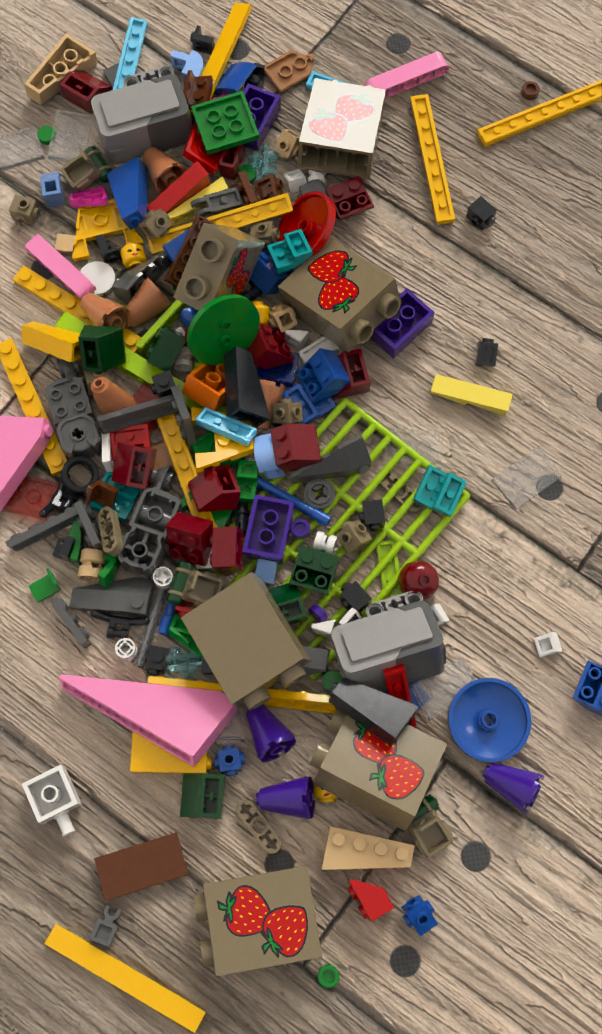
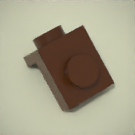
(101, 493)

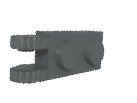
(218, 202)
(70, 621)

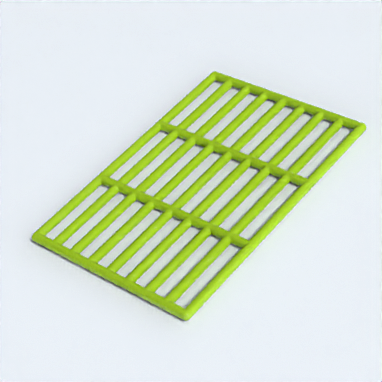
(356, 505)

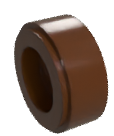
(530, 90)

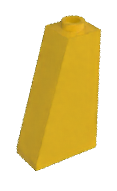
(52, 340)
(152, 759)

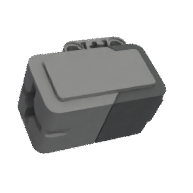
(142, 115)
(392, 634)

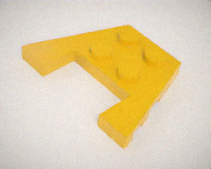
(97, 221)
(224, 447)

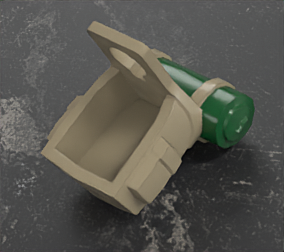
(86, 168)
(192, 585)
(428, 830)

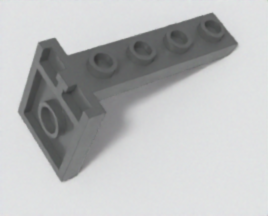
(149, 411)
(56, 523)

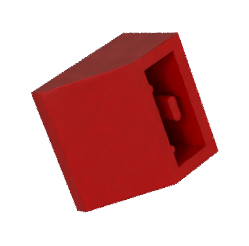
(372, 899)

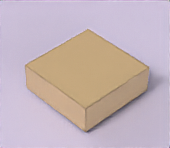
(65, 244)

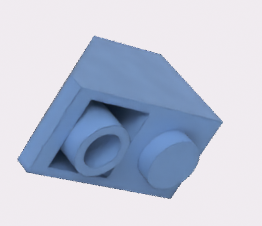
(52, 189)

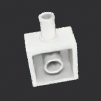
(53, 797)

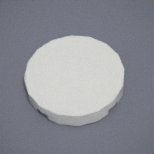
(100, 275)

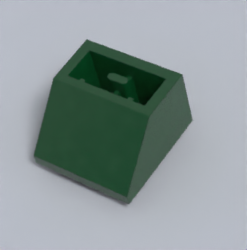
(101, 347)
(166, 348)
(314, 570)
(289, 602)
(202, 796)

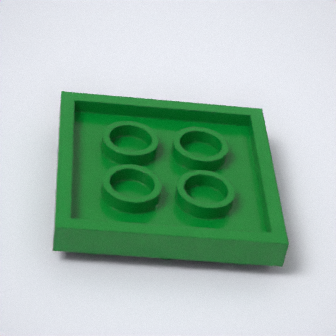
(225, 122)

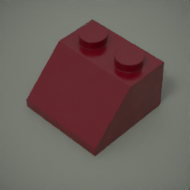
(295, 446)

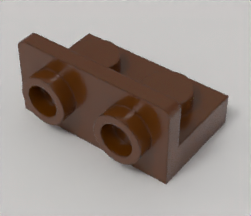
(197, 88)
(268, 187)
(245, 189)

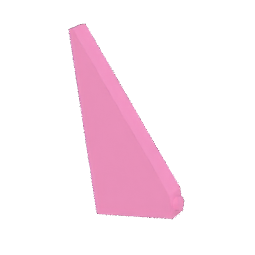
(20, 447)
(169, 716)

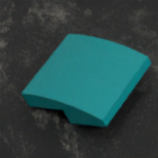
(290, 251)
(439, 490)
(125, 499)

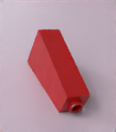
(182, 189)

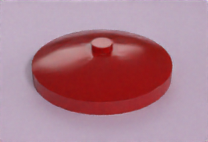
(314, 215)

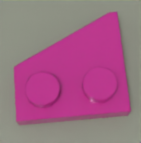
(89, 197)

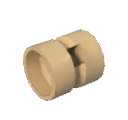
(92, 563)

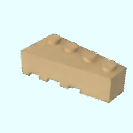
(65, 57)
(362, 851)

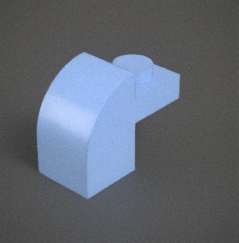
(187, 62)
(265, 457)

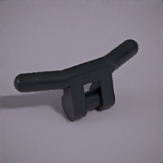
(69, 498)
(114, 620)

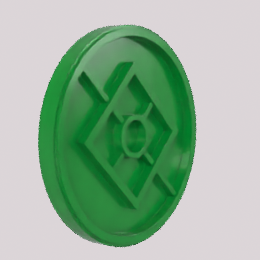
(221, 327)

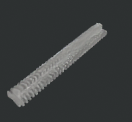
(148, 632)

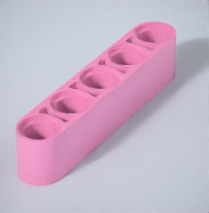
(410, 74)
(59, 267)

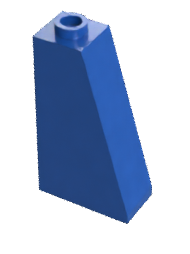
(130, 191)

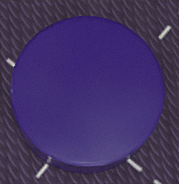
(300, 528)
(318, 613)

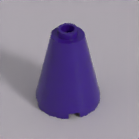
(268, 734)
(514, 784)
(289, 798)

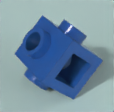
(229, 769)
(419, 915)

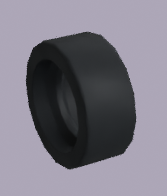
(79, 490)

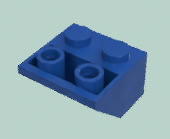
(266, 276)
(323, 375)
(589, 688)

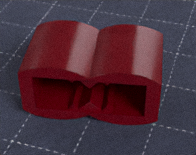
(230, 161)

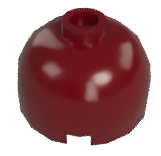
(419, 577)

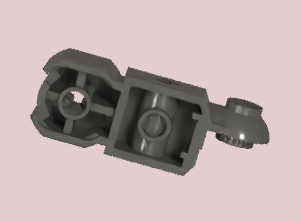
(73, 413)
(144, 543)

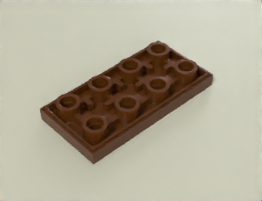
(177, 268)
(141, 866)

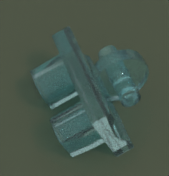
(260, 161)
(184, 662)

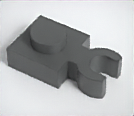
(105, 929)

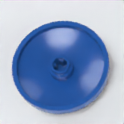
(489, 720)

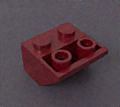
(81, 87)
(349, 198)
(270, 348)
(357, 372)
(133, 465)
(215, 489)
(189, 538)
(226, 550)

